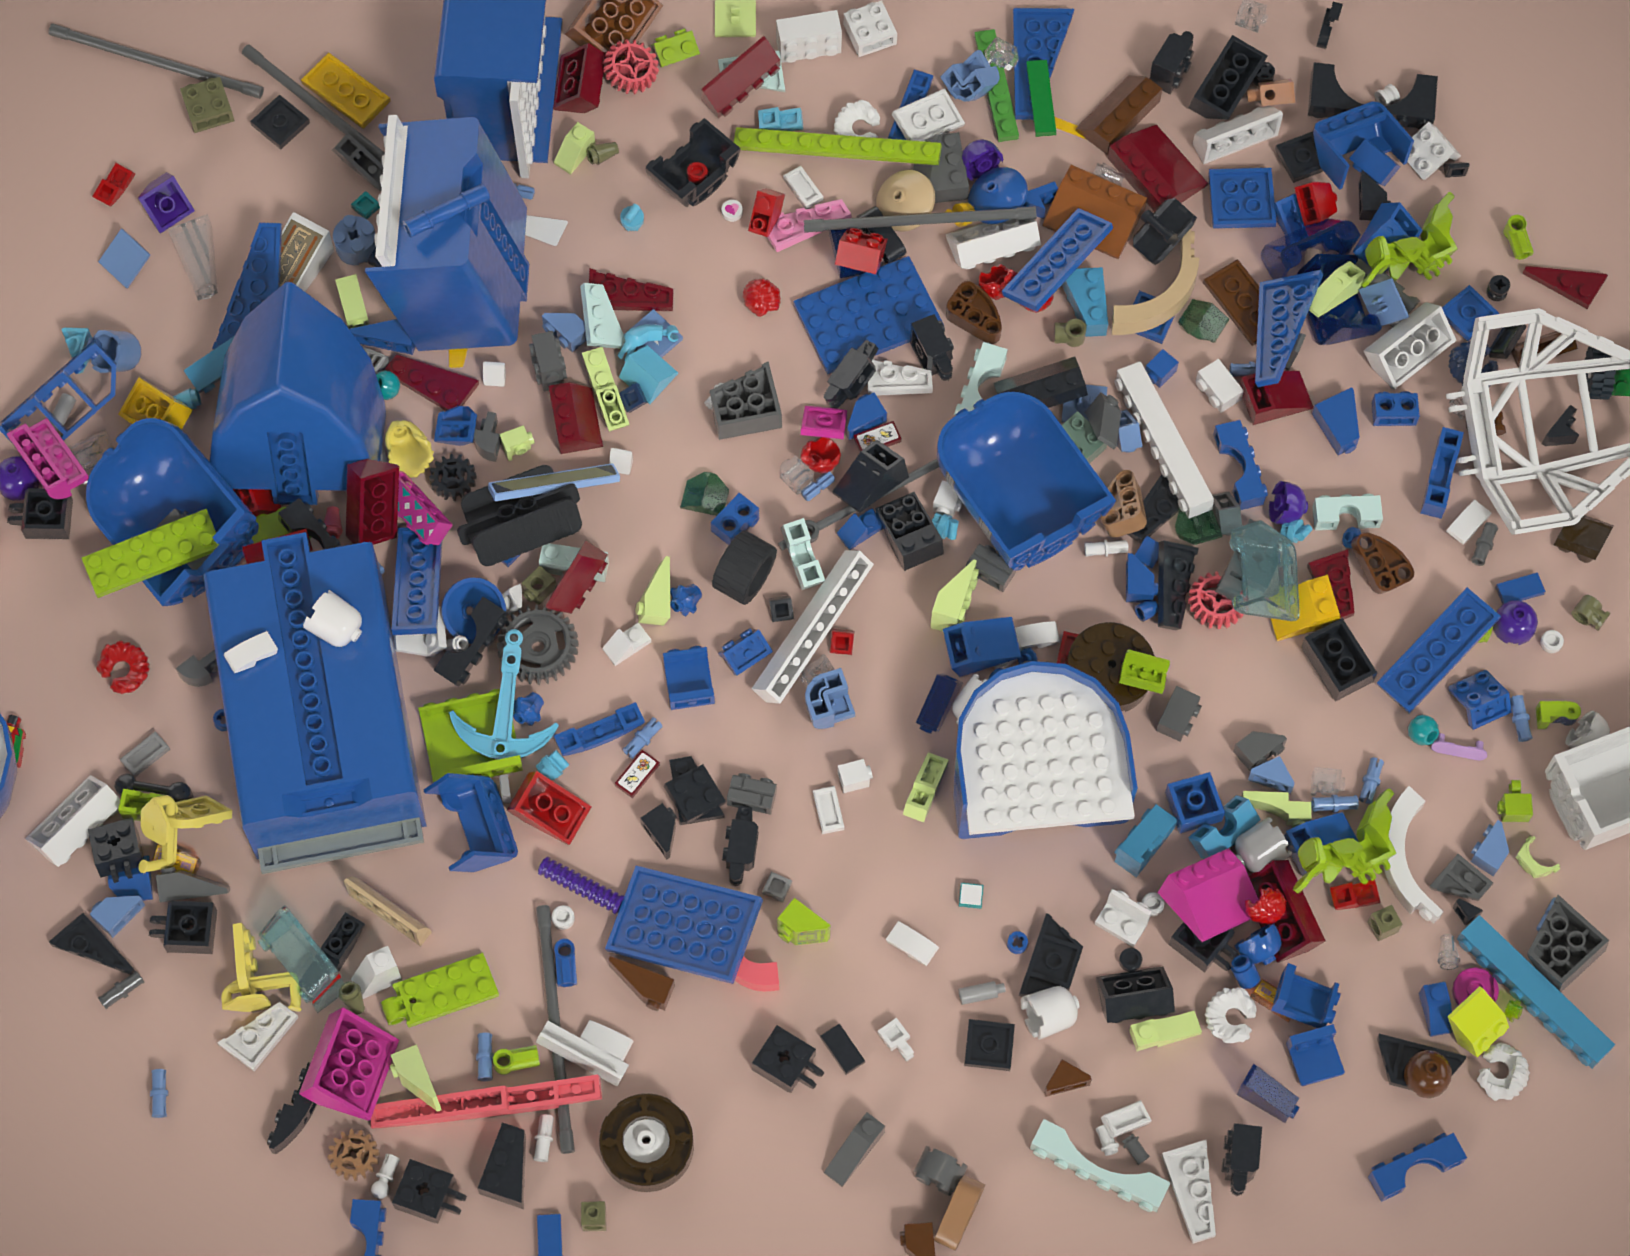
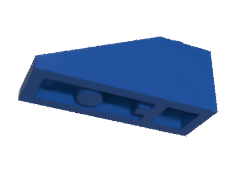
(385, 335)

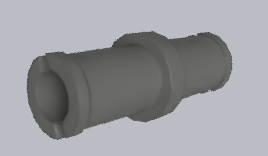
(1484, 544)
(121, 989)

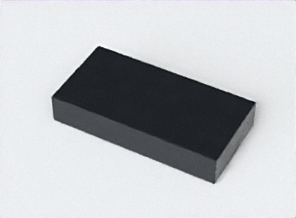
(1506, 341)
(842, 1049)

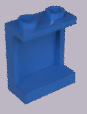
(1305, 999)

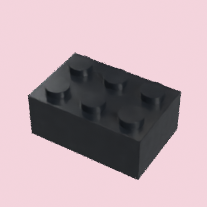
(1339, 659)

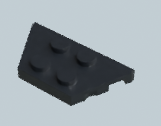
(1052, 959)
(1397, 1053)

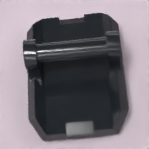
(1163, 230)

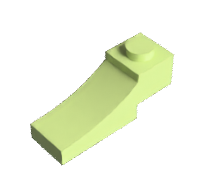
(925, 787)
(1278, 804)
(1164, 1030)

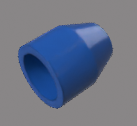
(1146, 610)

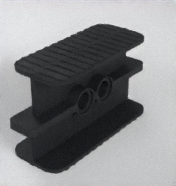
(518, 524)

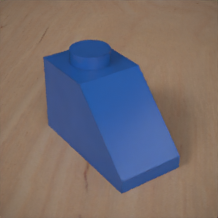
(866, 414)
(1139, 581)
(1436, 1008)

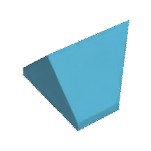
(76, 340)

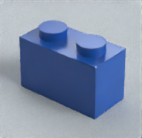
(1374, 162)

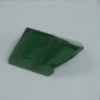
(1203, 320)
(705, 494)
(1198, 528)

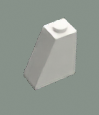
(376, 972)

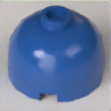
(1261, 945)

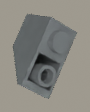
(1258, 747)

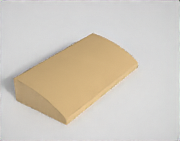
(387, 910)

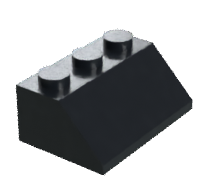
(1135, 994)

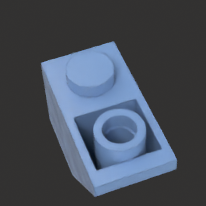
(566, 327)
(1492, 851)

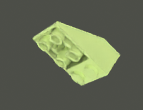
(955, 598)

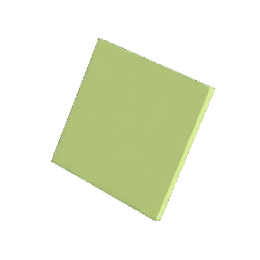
(735, 18)

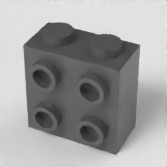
(547, 360)

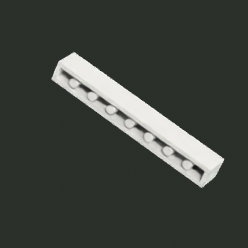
(1164, 440)
(812, 626)

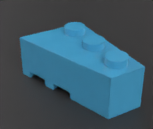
(1087, 297)
(1145, 840)

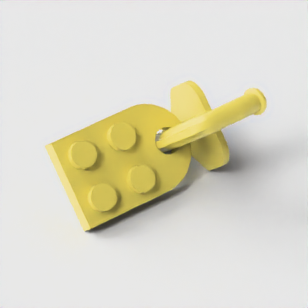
(164, 816)
(248, 984)

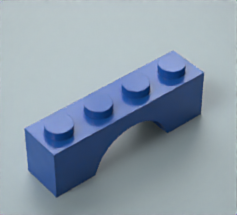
(1232, 441)
(1441, 472)
(1442, 1153)
(367, 1218)

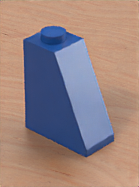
(1339, 421)

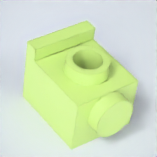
(516, 441)

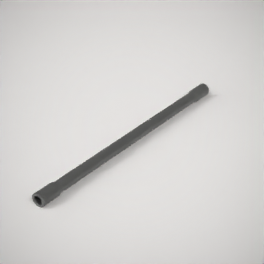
(68, 34)
(258, 59)
(1018, 213)
(544, 925)

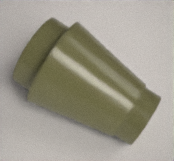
(601, 152)
(351, 995)

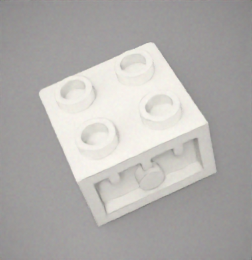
(1430, 151)
(422, 644)
(1123, 917)

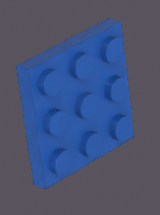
(1242, 198)

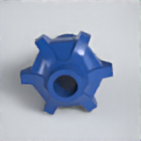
(685, 598)
(528, 708)

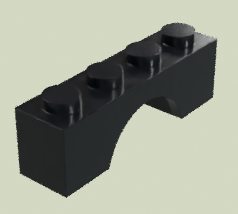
(299, 517)
(488, 619)

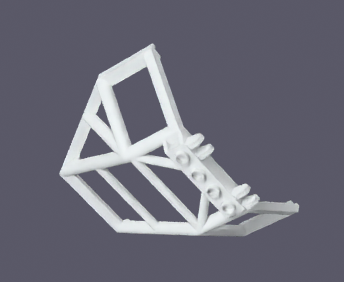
(1481, 418)

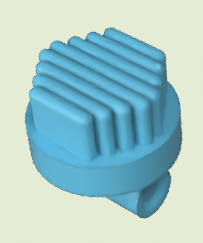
(632, 218)
(946, 526)
(1296, 530)
(552, 765)

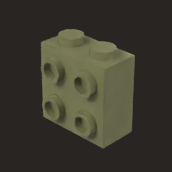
(207, 104)

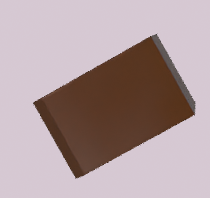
(1066, 1079)

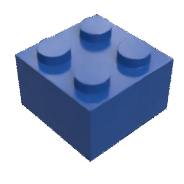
(1194, 802)

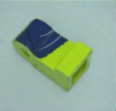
(1556, 712)

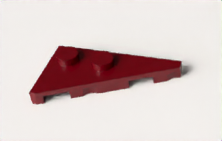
(1574, 285)

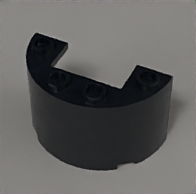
(705, 146)

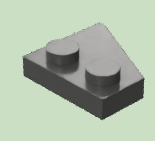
(1462, 880)

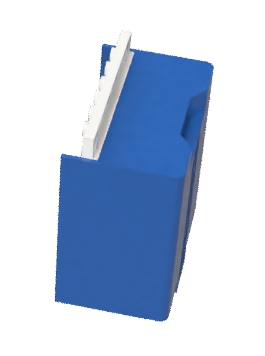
(501, 68)
(467, 273)

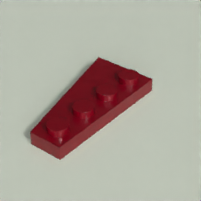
(633, 295)
(433, 383)

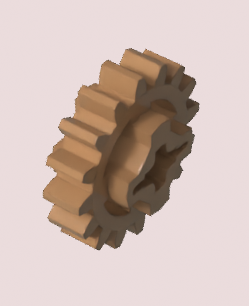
(361, 1151)

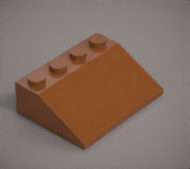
(611, 21)
(1101, 199)

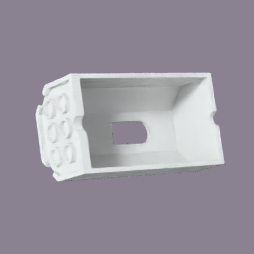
(1593, 789)

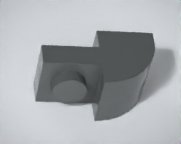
(486, 439)
(198, 672)

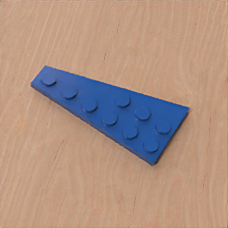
(1038, 36)
(257, 281)
(1280, 318)

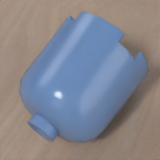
(121, 347)

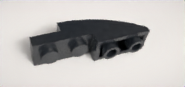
(342, 940)
(291, 1118)

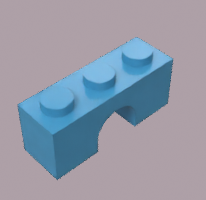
(1238, 818)

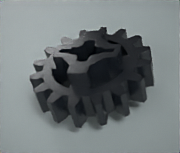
(452, 468)

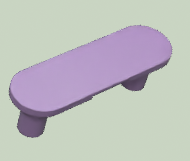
(1469, 752)

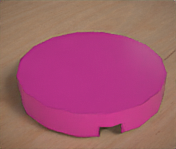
(1470, 980)

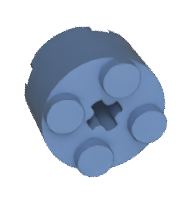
(354, 239)

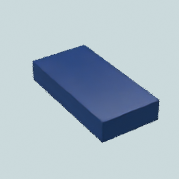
(1521, 588)
(549, 1235)

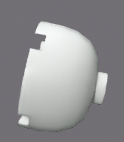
(1591, 728)

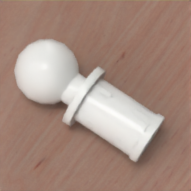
(380, 1188)

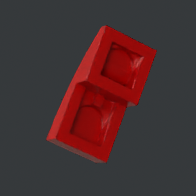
(114, 186)
(1355, 895)

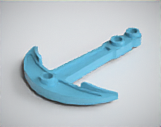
(502, 731)

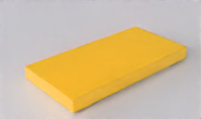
(345, 90)

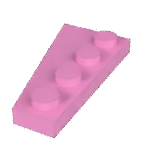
(790, 227)

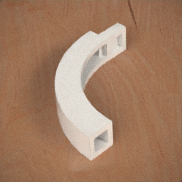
(1399, 874)

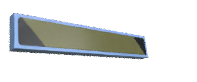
(548, 482)

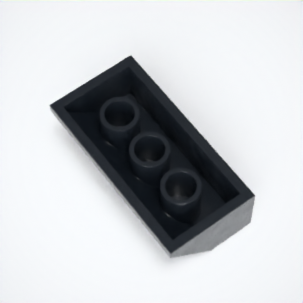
(1227, 80)
(1049, 384)

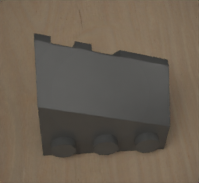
(950, 175)
(746, 404)
(1565, 945)

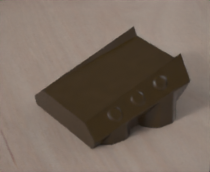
(1584, 538)

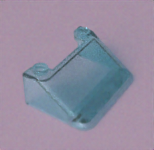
(1267, 572)

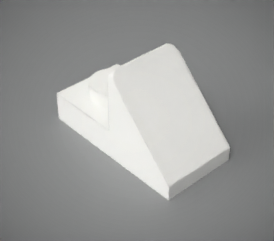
(626, 643)

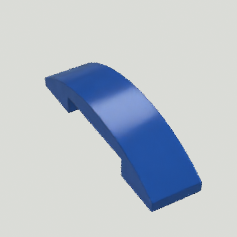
(600, 732)

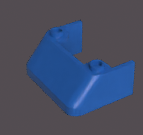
(1349, 129)
(481, 818)

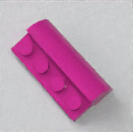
(48, 458)

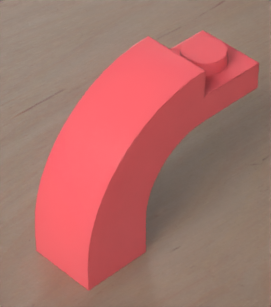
(758, 975)

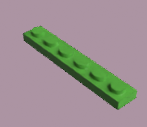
(999, 95)

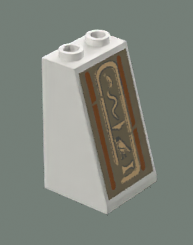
(303, 251)

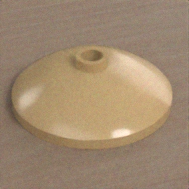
(916, 196)

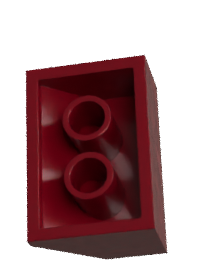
(579, 80)
(575, 417)
(578, 579)

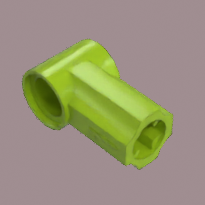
(1518, 238)
(519, 1059)

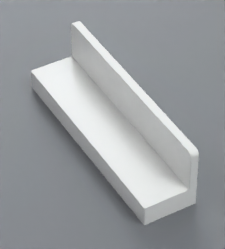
(582, 1053)

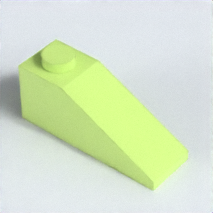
(352, 301)
(655, 601)
(413, 1075)

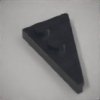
(88, 942)

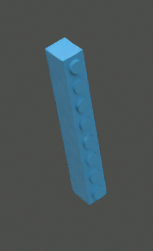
(1535, 991)

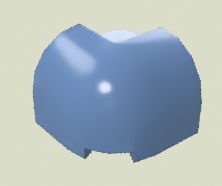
(971, 78)
(828, 699)

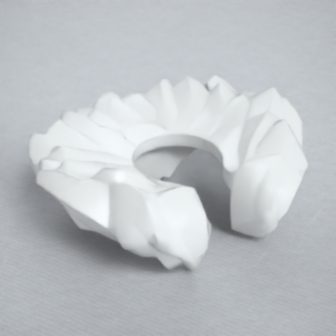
(856, 111)
(1217, 1009)
(1517, 1076)

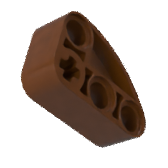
(976, 306)
(1388, 560)

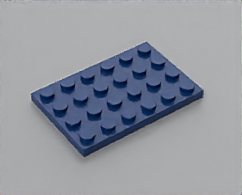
(864, 309)
(684, 924)

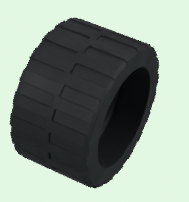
(744, 567)

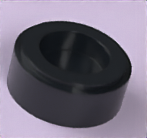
(1130, 959)

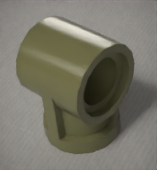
(1063, 333)
(1589, 612)

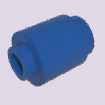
(1245, 972)

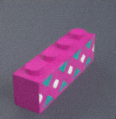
(421, 513)

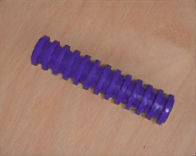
(580, 885)

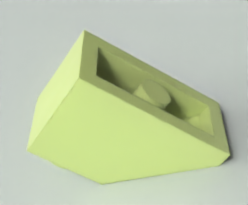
(574, 148)

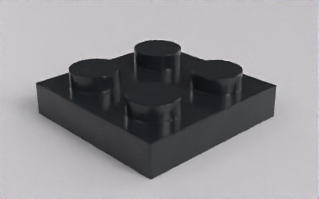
(280, 122)
(1299, 157)
(694, 793)
(989, 1045)

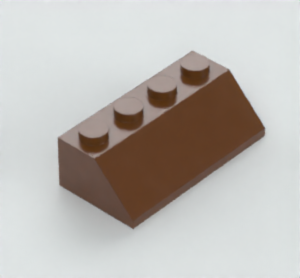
(1120, 112)

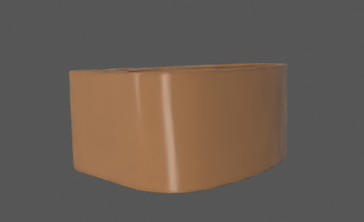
(1128, 511)
(959, 1212)

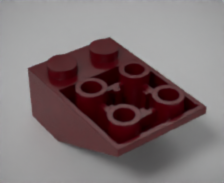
(1275, 400)

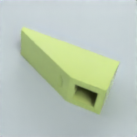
(1337, 288)

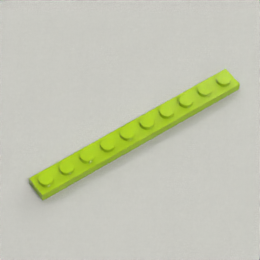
(838, 146)

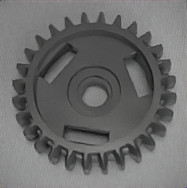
(542, 630)

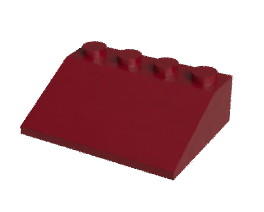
(1155, 167)

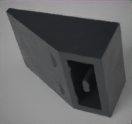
(871, 476)
(910, 531)

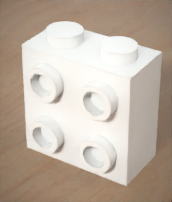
(870, 28)

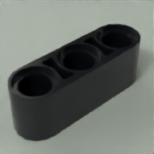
(894, 246)

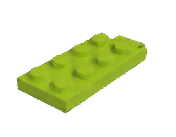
(441, 992)

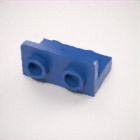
(745, 651)

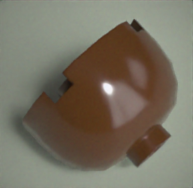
(1428, 1074)

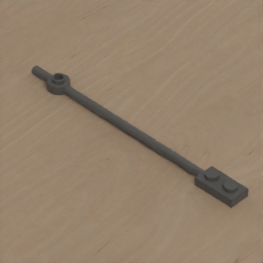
(814, 527)

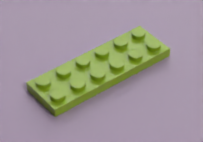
(151, 553)

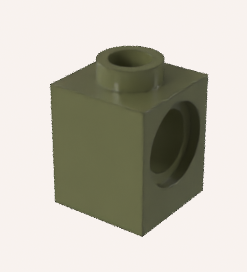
(542, 577)
(1385, 922)
(593, 1216)

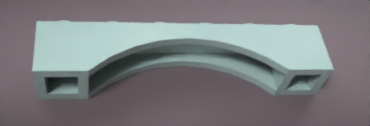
(1142, 1188)

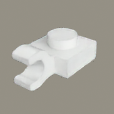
(895, 1037)

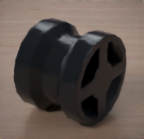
(1266, 70)
(1493, 290)

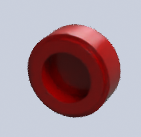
(697, 172)

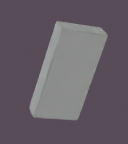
(145, 754)

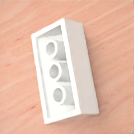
(1237, 133)
(991, 241)
(1410, 344)
(69, 823)

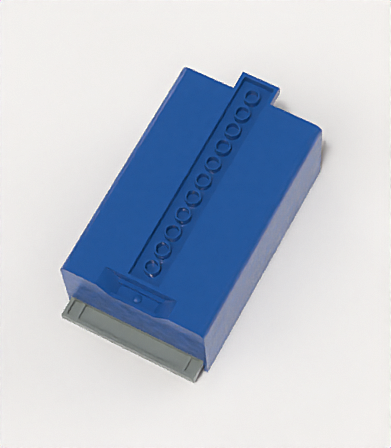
(316, 726)

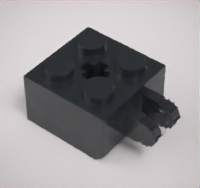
(1172, 61)
(932, 346)
(42, 515)
(116, 848)
(179, 917)
(1203, 953)
(786, 1073)
(1242, 1155)
(431, 1204)

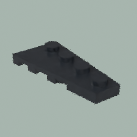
(1159, 507)
(1173, 582)

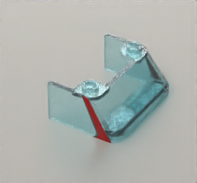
(301, 958)

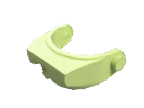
(1530, 865)

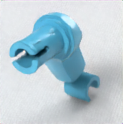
(641, 334)

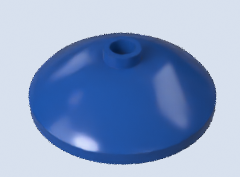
(1008, 191)
(463, 595)

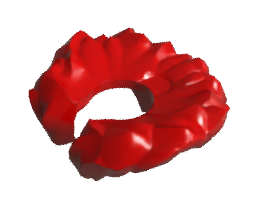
(127, 653)

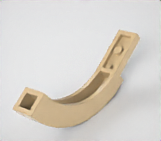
(1152, 313)

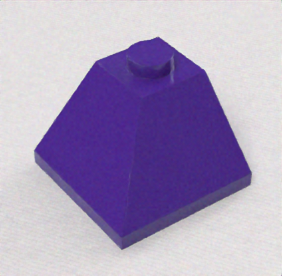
(165, 202)

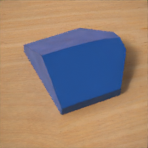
(1289, 214)
(456, 426)
(139, 885)

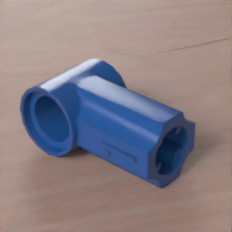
(565, 965)

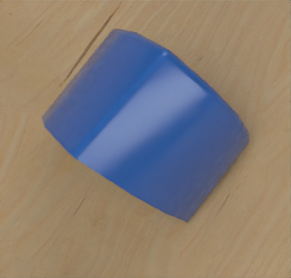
(295, 401)

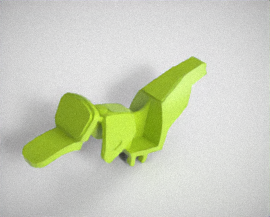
(1425, 254)
(1361, 857)

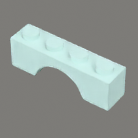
(989, 364)

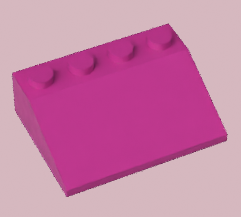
(1210, 894)
(349, 1065)

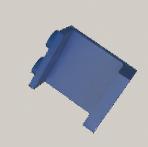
(688, 678)

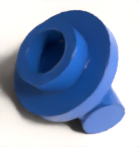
(1348, 536)
(1027, 655)

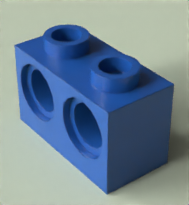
(1396, 414)
(730, 517)

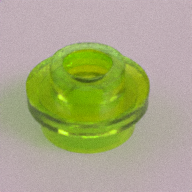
(1513, 1010)

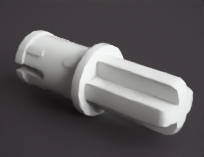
(1105, 548)
(543, 1138)

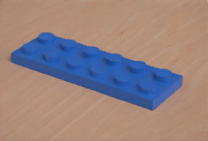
(1057, 259)
(416, 585)
(1438, 650)

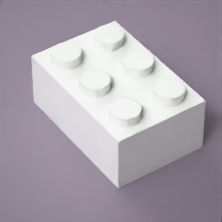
(809, 36)

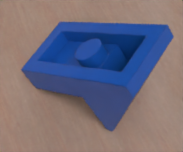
(1040, 195)
(859, 528)

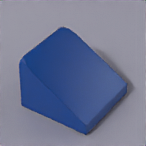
(1148, 552)

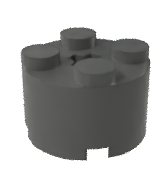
(940, 1170)

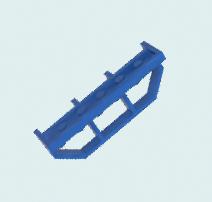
(59, 379)

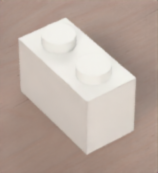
(1219, 386)

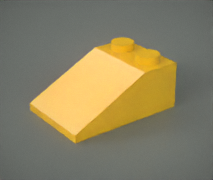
(151, 402)
(1316, 609)

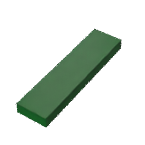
(1041, 98)

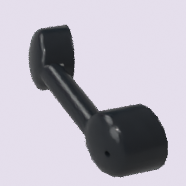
(175, 791)

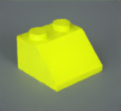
(1478, 1022)

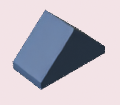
(1273, 775)

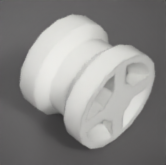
(1388, 95)

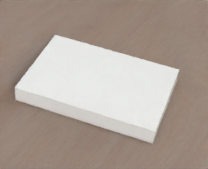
(928, 117)

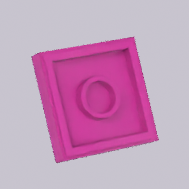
(824, 422)

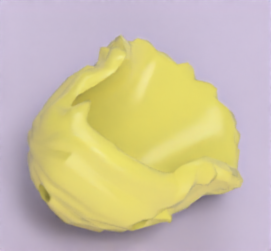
(408, 448)

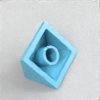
(648, 371)

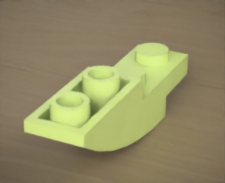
(605, 389)

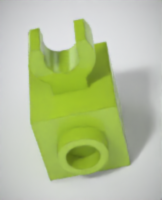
(1515, 805)

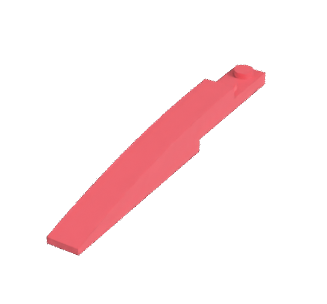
(488, 1102)

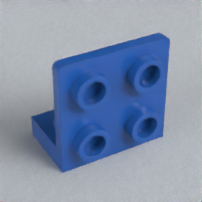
(1482, 697)
(1315, 1055)

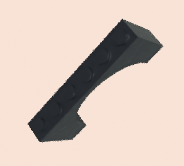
(1329, 99)

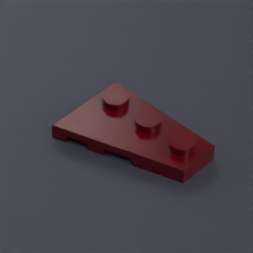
(1339, 573)

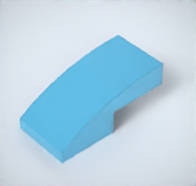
(781, 120)

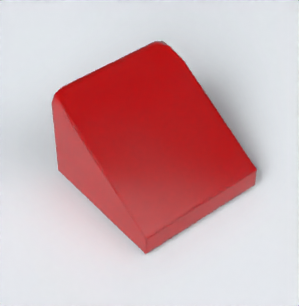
(842, 641)

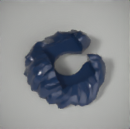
(1458, 361)

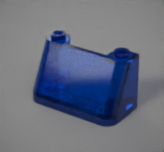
(1286, 251)
(1345, 320)

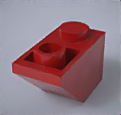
(766, 211)

